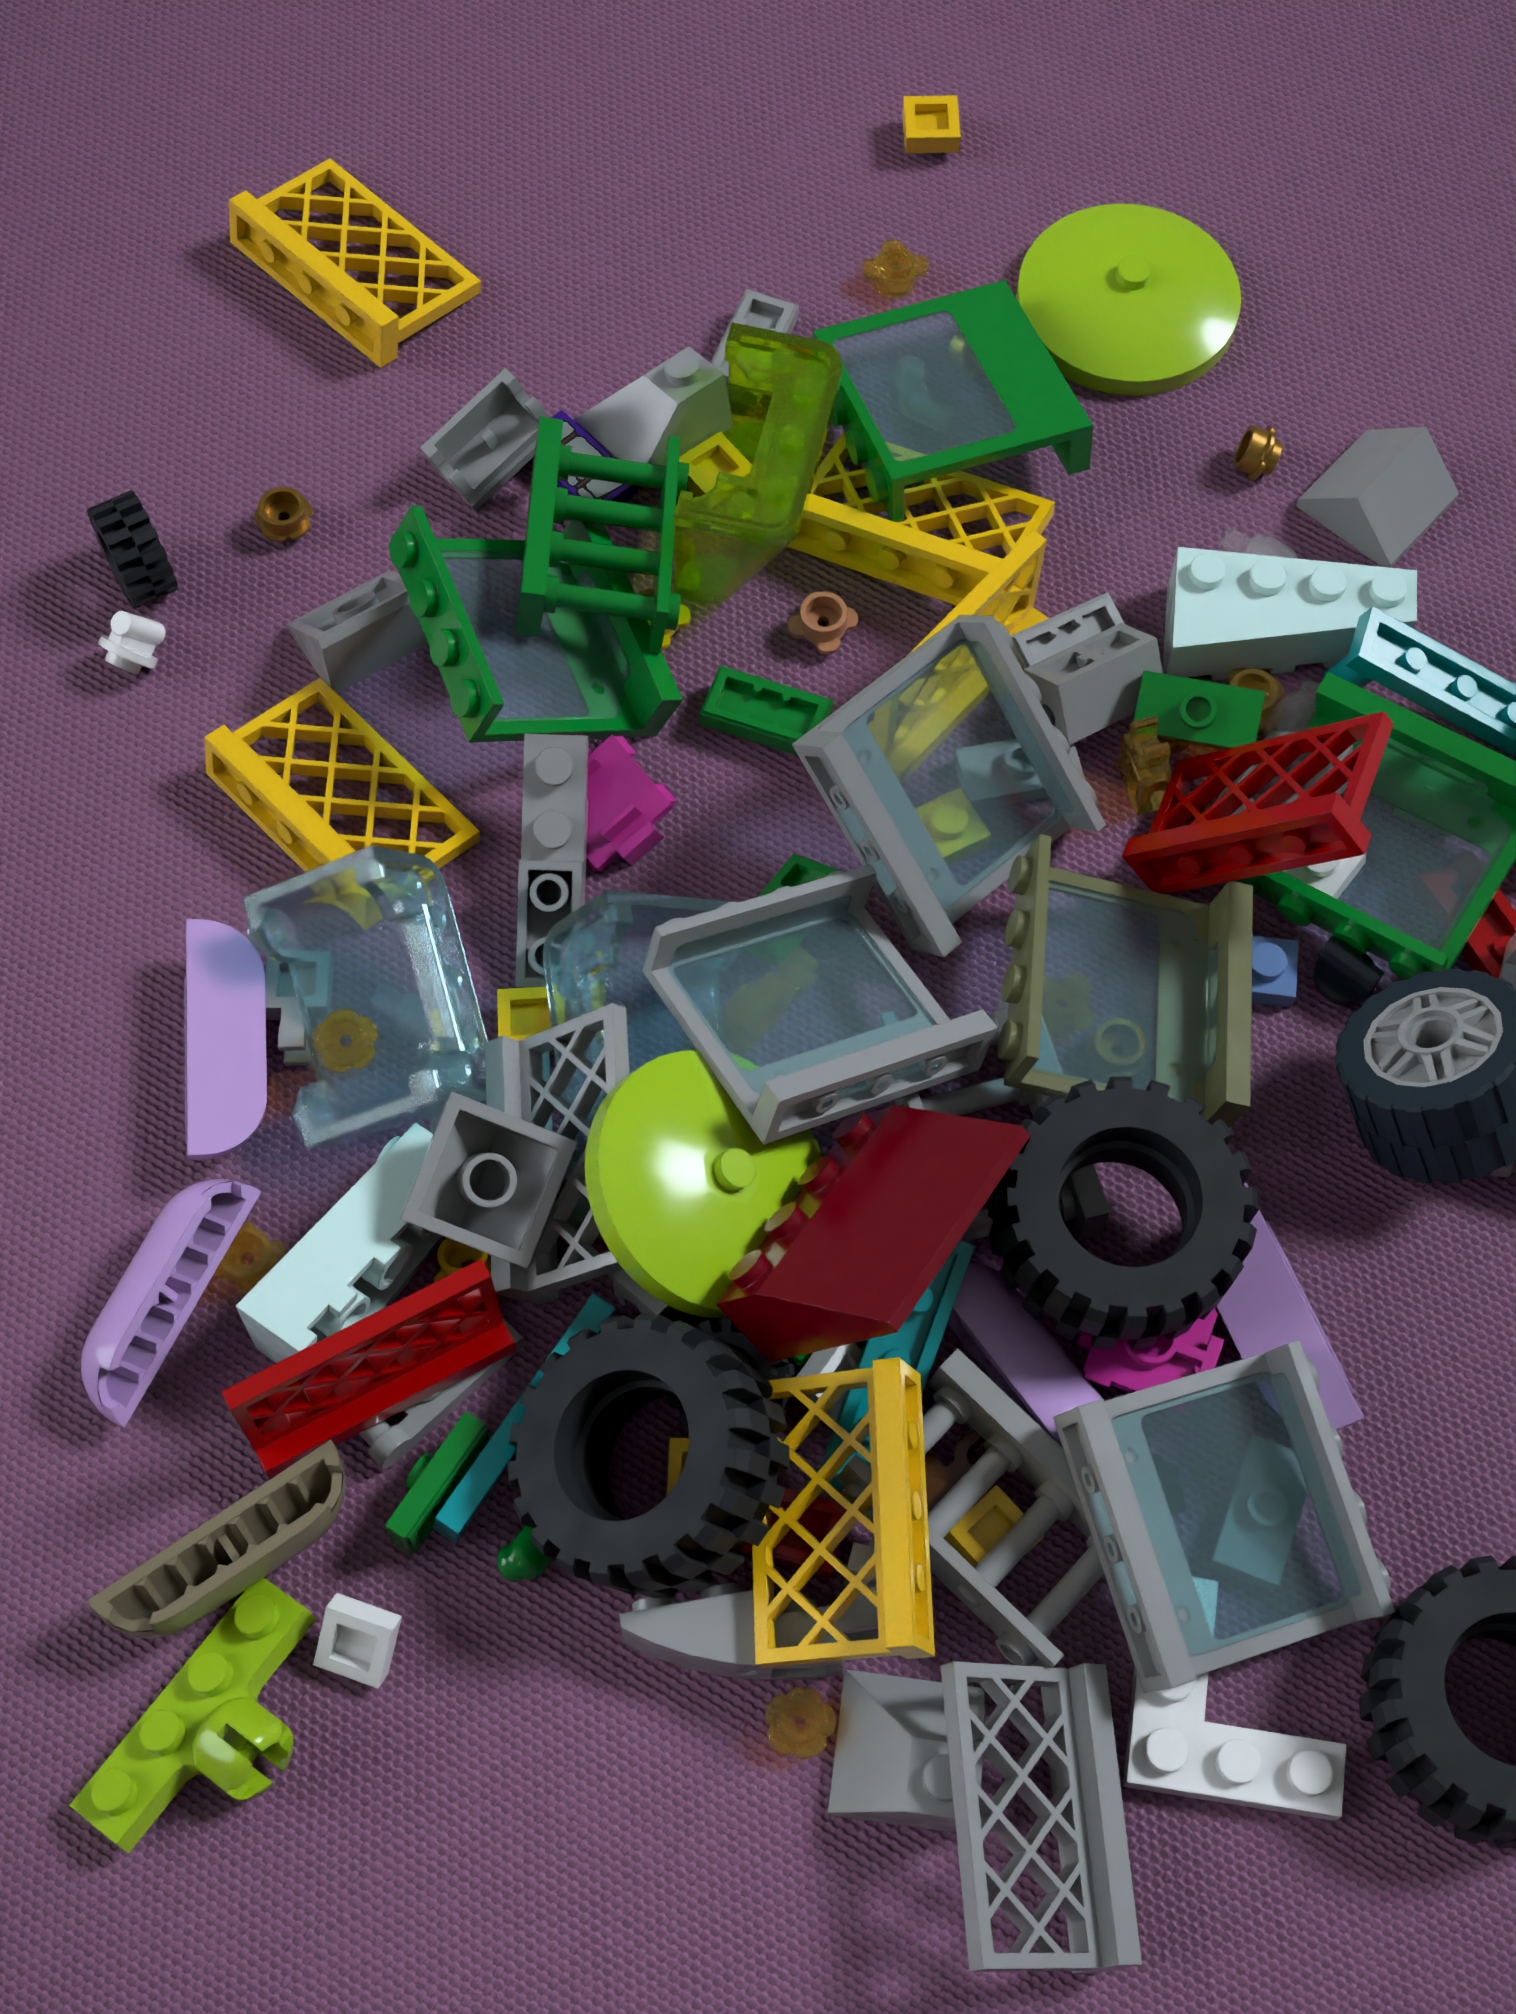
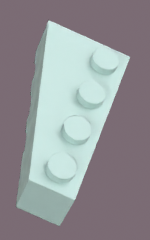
(1272, 610)
(347, 1261)

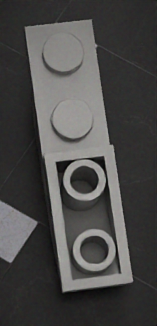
(551, 844)
(719, 1633)

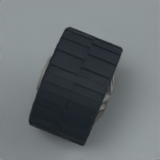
(1434, 1075)

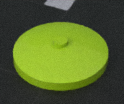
(1130, 298)
(685, 1180)

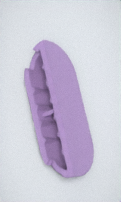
(222, 1039)
(160, 1293)
(1271, 1309)
(1016, 1349)

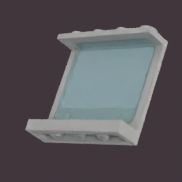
(947, 777)
(808, 1005)
(1223, 1515)

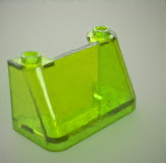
(781, 414)

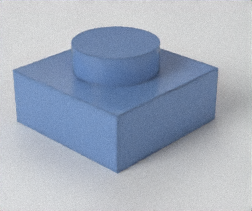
(1274, 971)

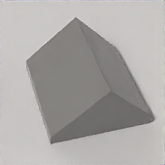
(1383, 492)
(359, 631)
(488, 1180)

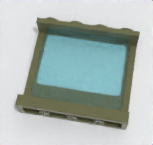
(1127, 987)

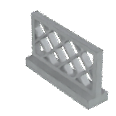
(522, 1086)
(1082, 1816)

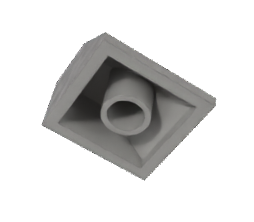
(676, 399)
(895, 1752)

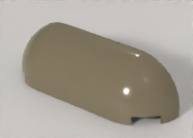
(228, 1550)

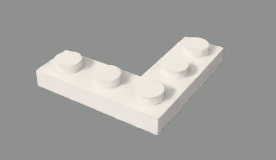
(1184, 1756)

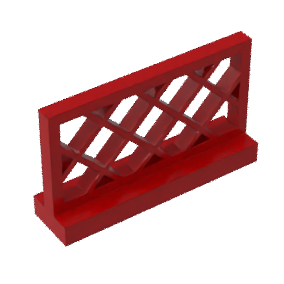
(1266, 834)
(372, 1369)

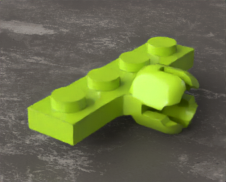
(203, 1721)

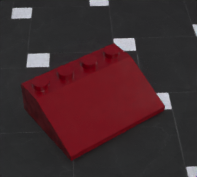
(867, 1229)

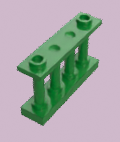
(548, 548)

